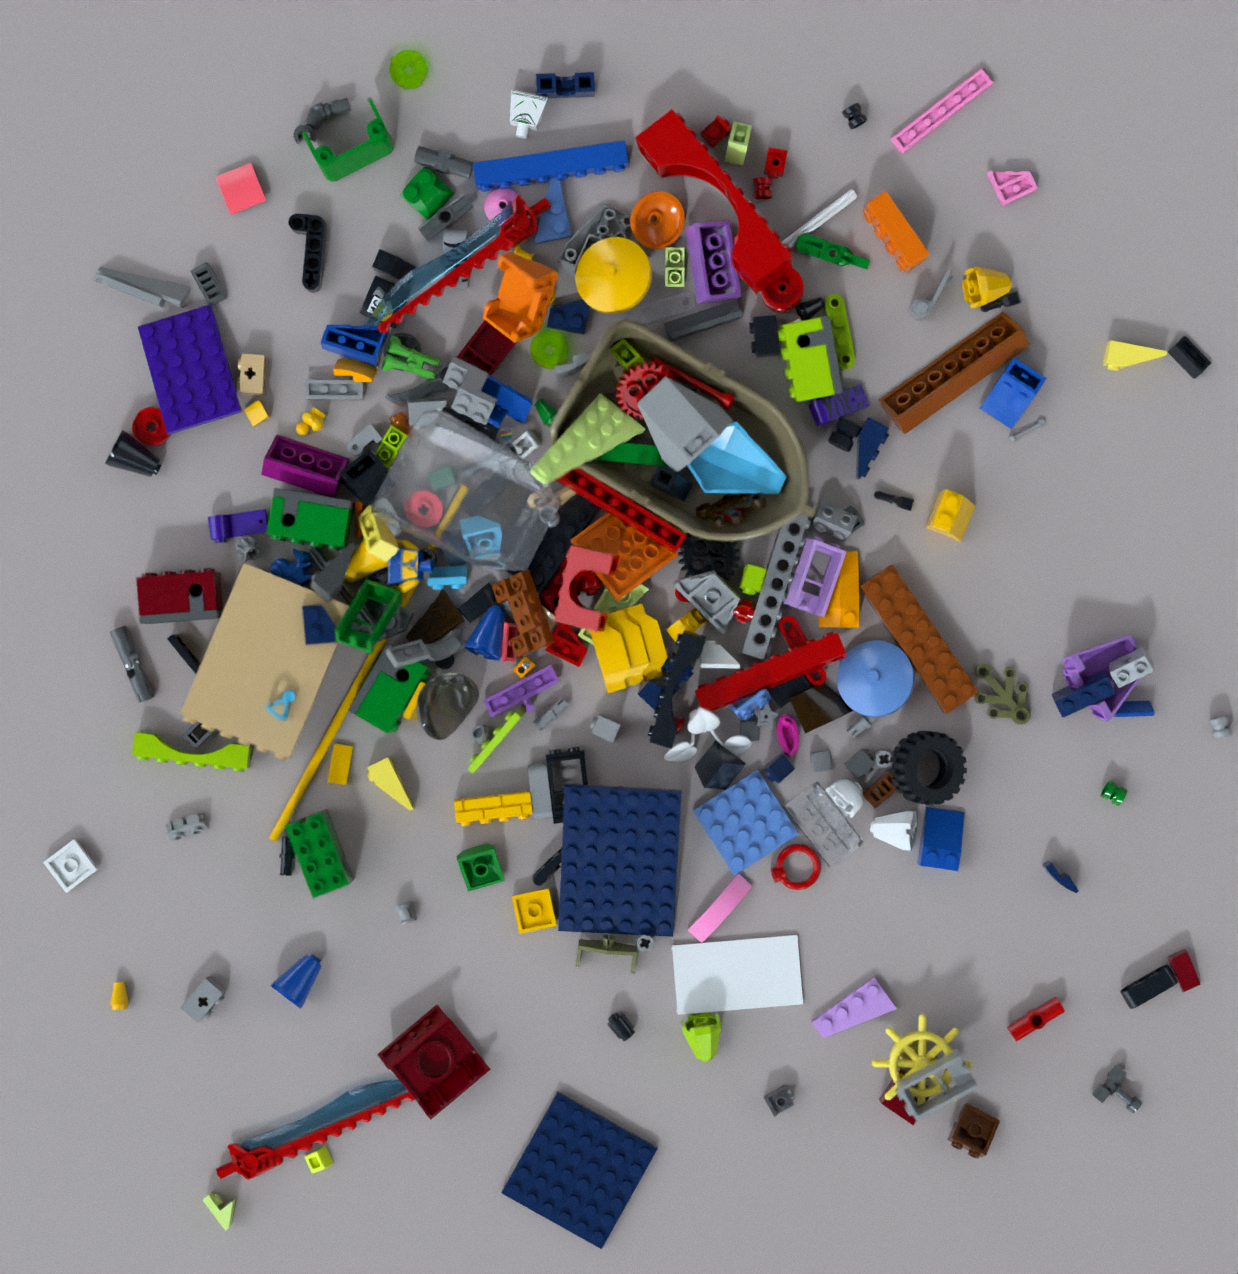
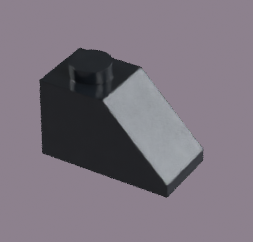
(391, 265)

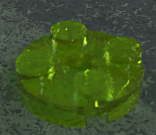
(414, 60)
(553, 339)

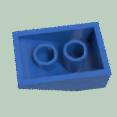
(941, 839)

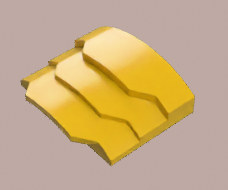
(629, 648)

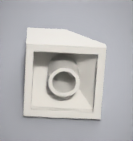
(716, 657)

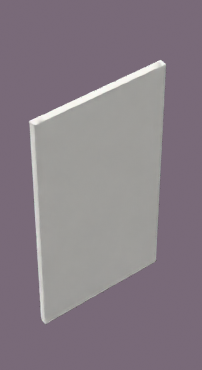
(737, 974)

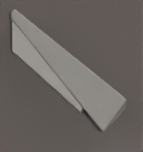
(143, 288)

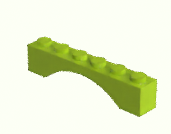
(153, 746)

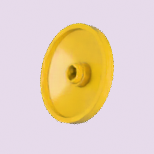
(613, 275)

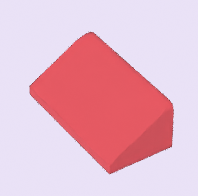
(509, 632)

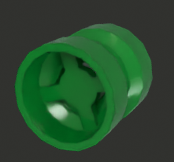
(1114, 793)

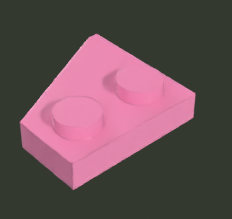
(1011, 185)

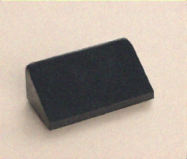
(1189, 357)

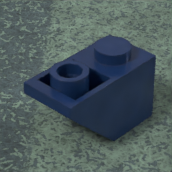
(778, 769)

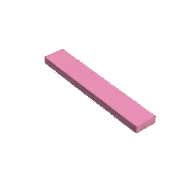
(941, 111)

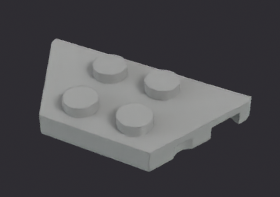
(710, 596)

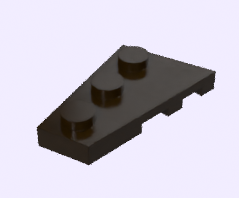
(436, 621)

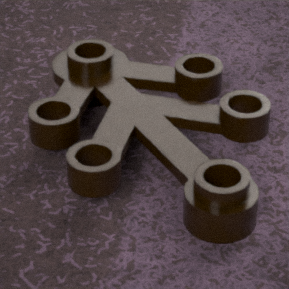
(708, 511)

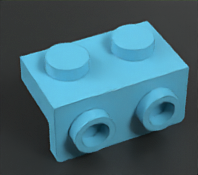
(448, 576)

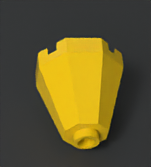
(984, 286)

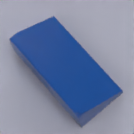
(1134, 709)

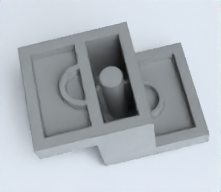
(469, 398)

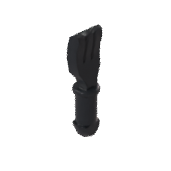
(1008, 300)
(901, 502)

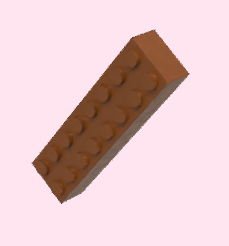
(918, 639)

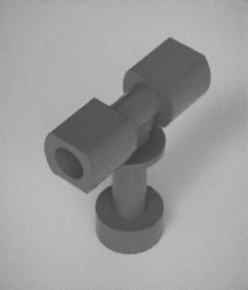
(1113, 1087)

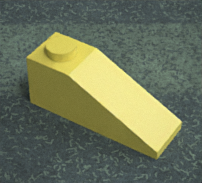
(1122, 355)
(377, 535)
(387, 778)

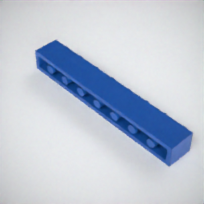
(550, 164)

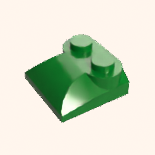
(426, 193)
(480, 866)

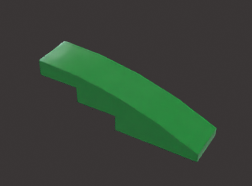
(633, 454)

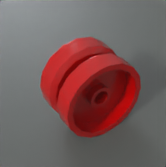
(784, 300)

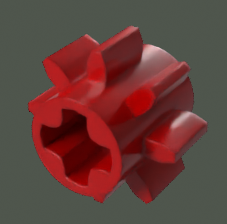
(744, 611)

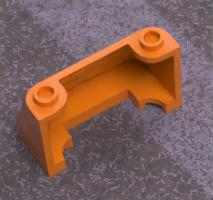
(521, 297)

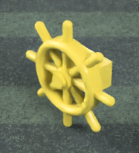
(916, 1056)

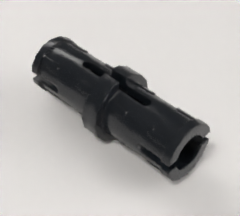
(286, 857)

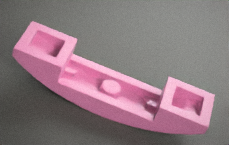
(720, 908)

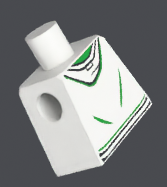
(526, 111)

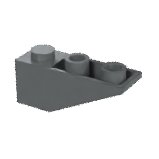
(330, 579)

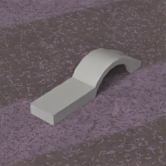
(418, 651)

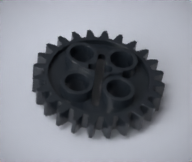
(688, 560)

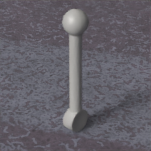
(1040, 423)

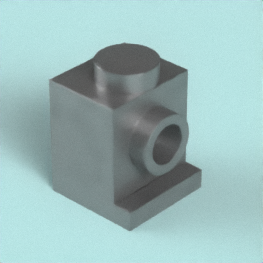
(772, 1098)

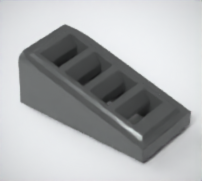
(206, 266)

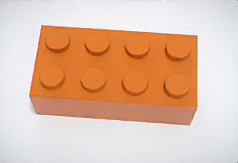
(895, 232)

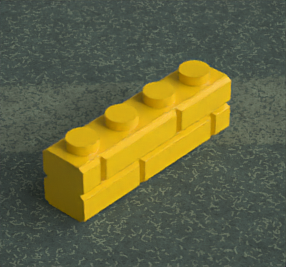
(493, 807)

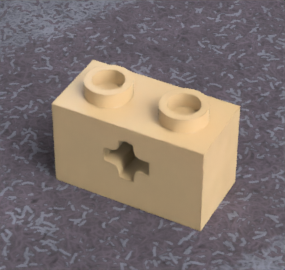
(258, 365)

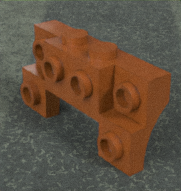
(527, 612)

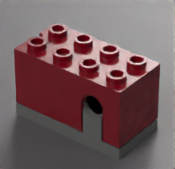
(174, 596)

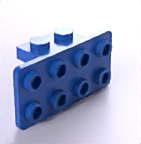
(508, 402)

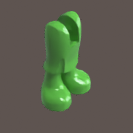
(414, 360)

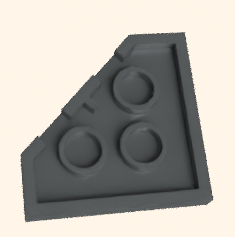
(397, 625)

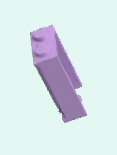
(805, 601)

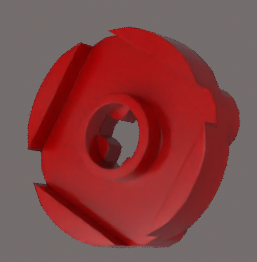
(143, 420)

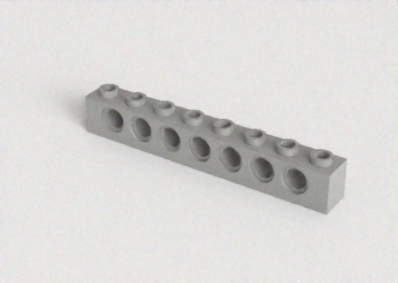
(750, 647)

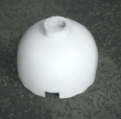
(846, 796)

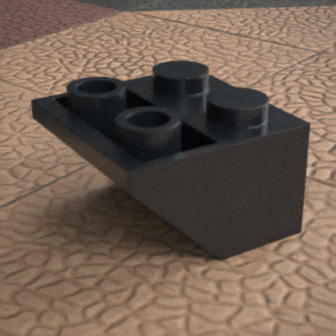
(364, 477)

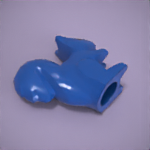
(295, 572)

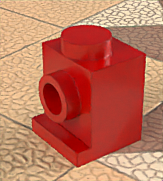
(778, 155)

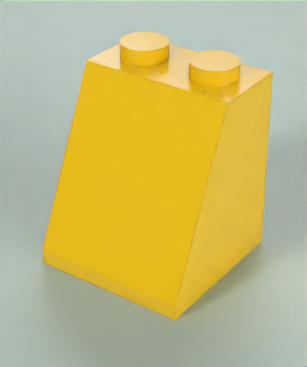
(950, 514)

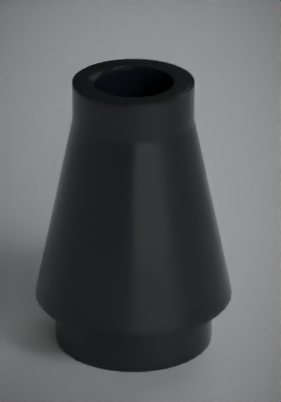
(809, 308)

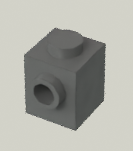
(860, 763)

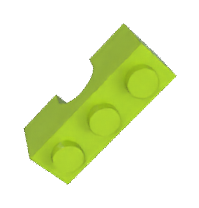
(752, 579)

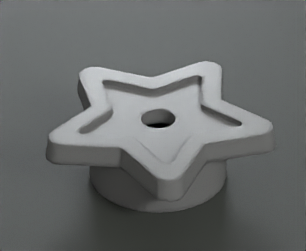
(767, 721)

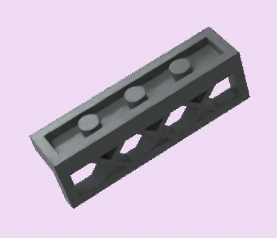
(703, 320)

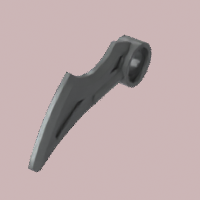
(422, 391)

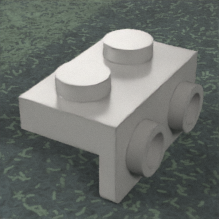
(834, 521)

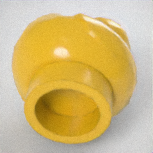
(311, 418)

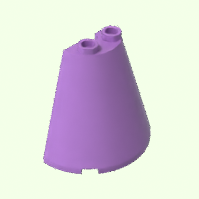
(1093, 660)

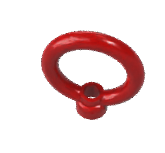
(778, 872)

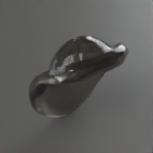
(446, 703)

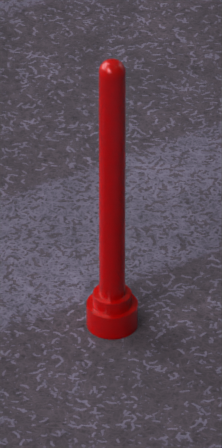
(725, 399)

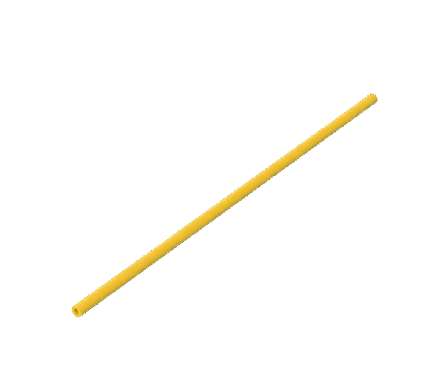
(334, 726)

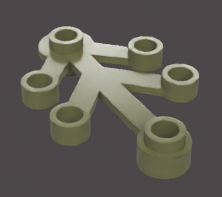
(1005, 696)

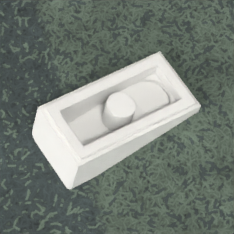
(526, 444)

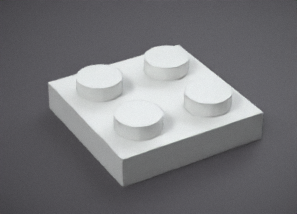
(70, 865)

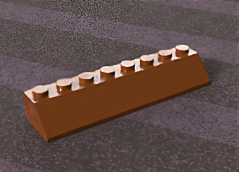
(954, 372)

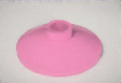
(494, 199)

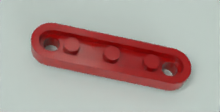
(796, 637)

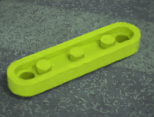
(840, 331)

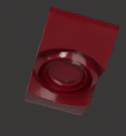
(486, 348)

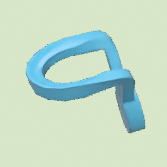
(288, 697)

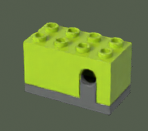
(814, 367)

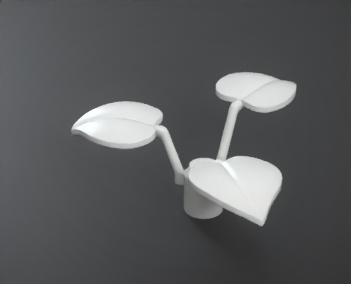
(703, 721)

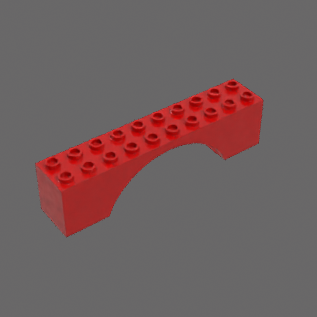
(676, 152)

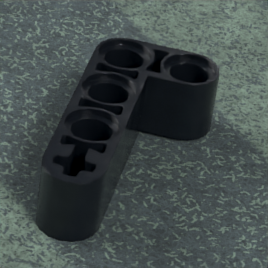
(311, 254)

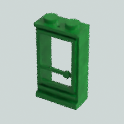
(356, 638)

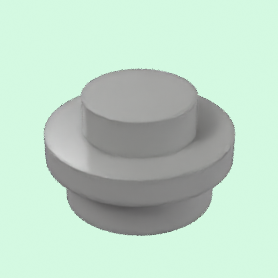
(480, 733)

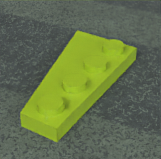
(500, 734)

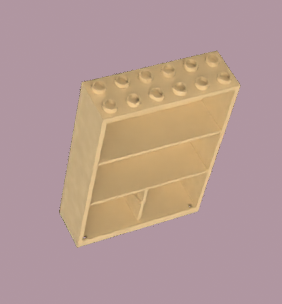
(257, 658)

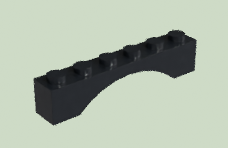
(665, 727)

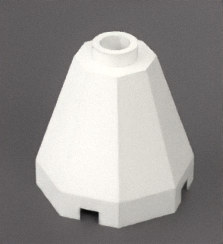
(896, 829)

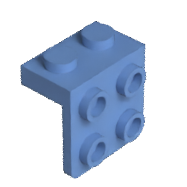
(745, 707)

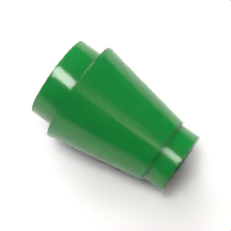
(545, 411)

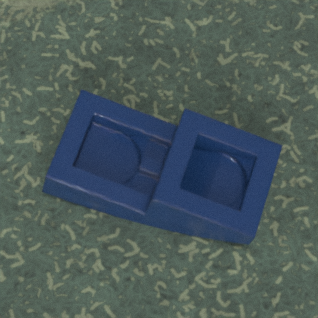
(1063, 880)

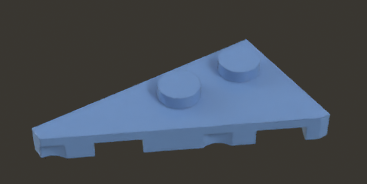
(554, 221)

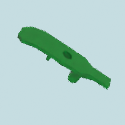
(820, 249)

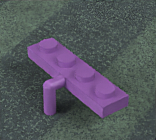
(521, 691)

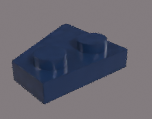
(569, 317)
(318, 625)

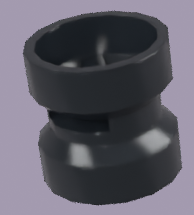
(854, 116)

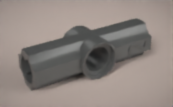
(443, 162)
(435, 225)

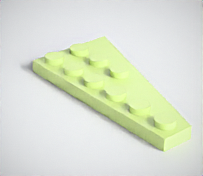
(591, 435)

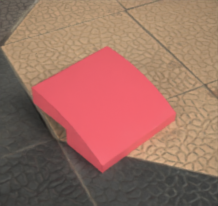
(241, 188)

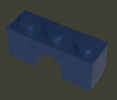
(566, 87)
(1094, 690)
(651, 692)

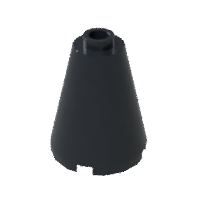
(132, 456)

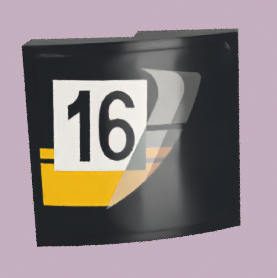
(376, 293)

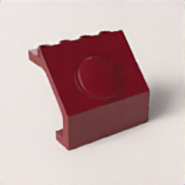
(434, 1061)

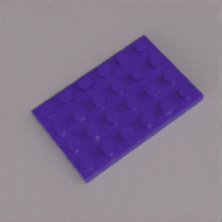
(189, 369)

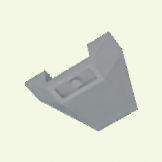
(603, 224)
(681, 422)

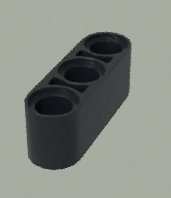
(1149, 986)

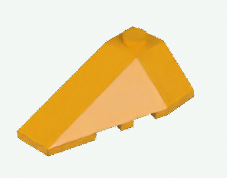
(844, 602)

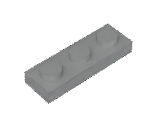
(334, 390)

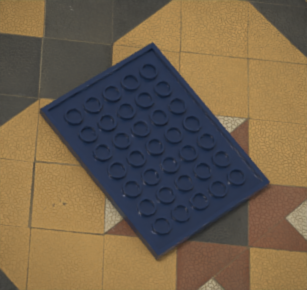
(619, 860)

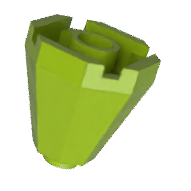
(702, 1034)

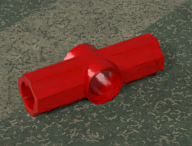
(1025, 1026)

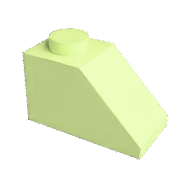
(738, 143)

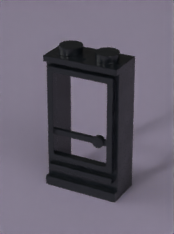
(554, 756)

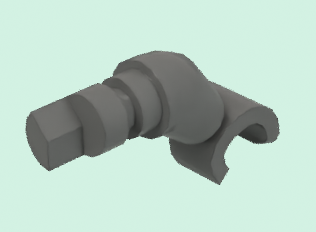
(318, 114)

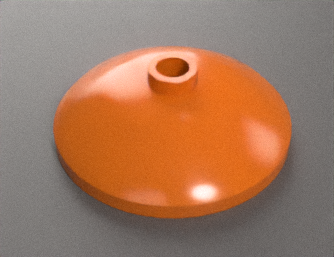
(667, 221)

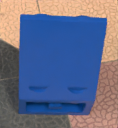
(1012, 393)

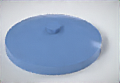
(875, 678)

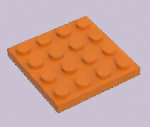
(638, 554)

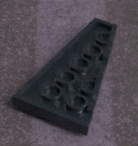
(556, 541)

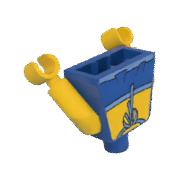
(407, 566)

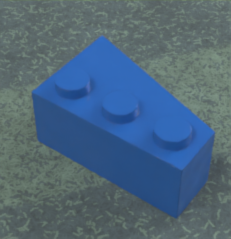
(355, 342)

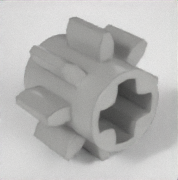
(248, 549)

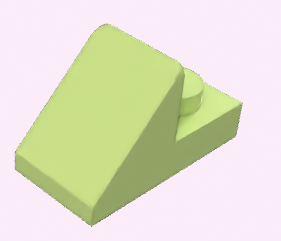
(224, 1213)

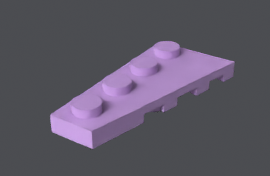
(857, 1007)

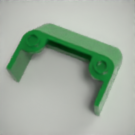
(339, 166)

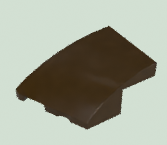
(818, 707)

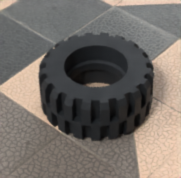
(950, 771)

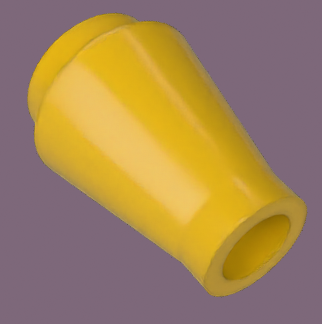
(119, 996)

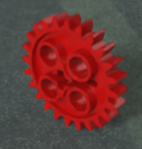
(629, 399)

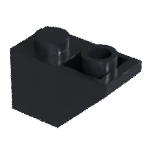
(671, 483)

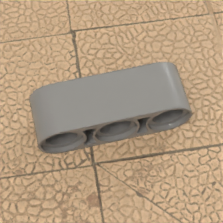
(540, 791)

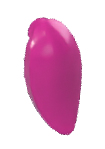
(787, 735)

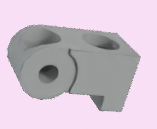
(362, 440)

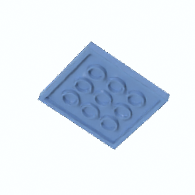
(745, 822)

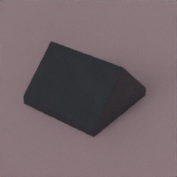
(718, 767)

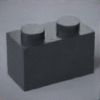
(765, 336)

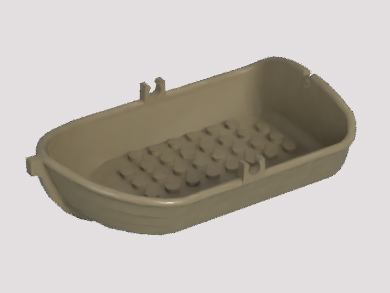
(752, 411)

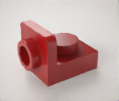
(716, 131)

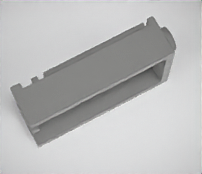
(958, 1070)

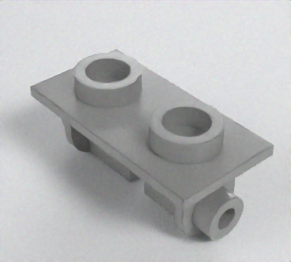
(178, 830)

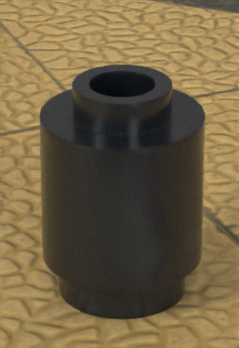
(621, 1026)

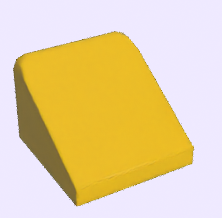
(256, 413)

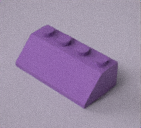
(710, 257)

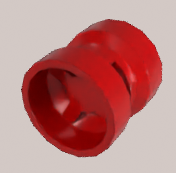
(762, 188)

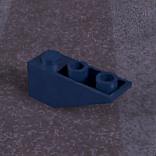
(867, 443)

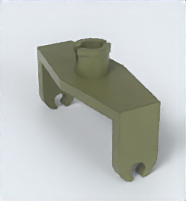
(607, 947)

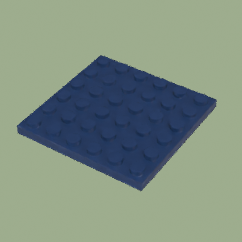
(579, 1170)

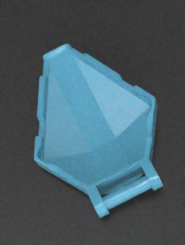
(736, 466)

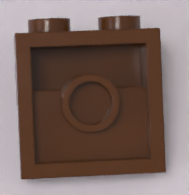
(973, 1131)

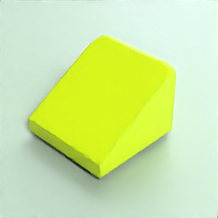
(318, 1159)

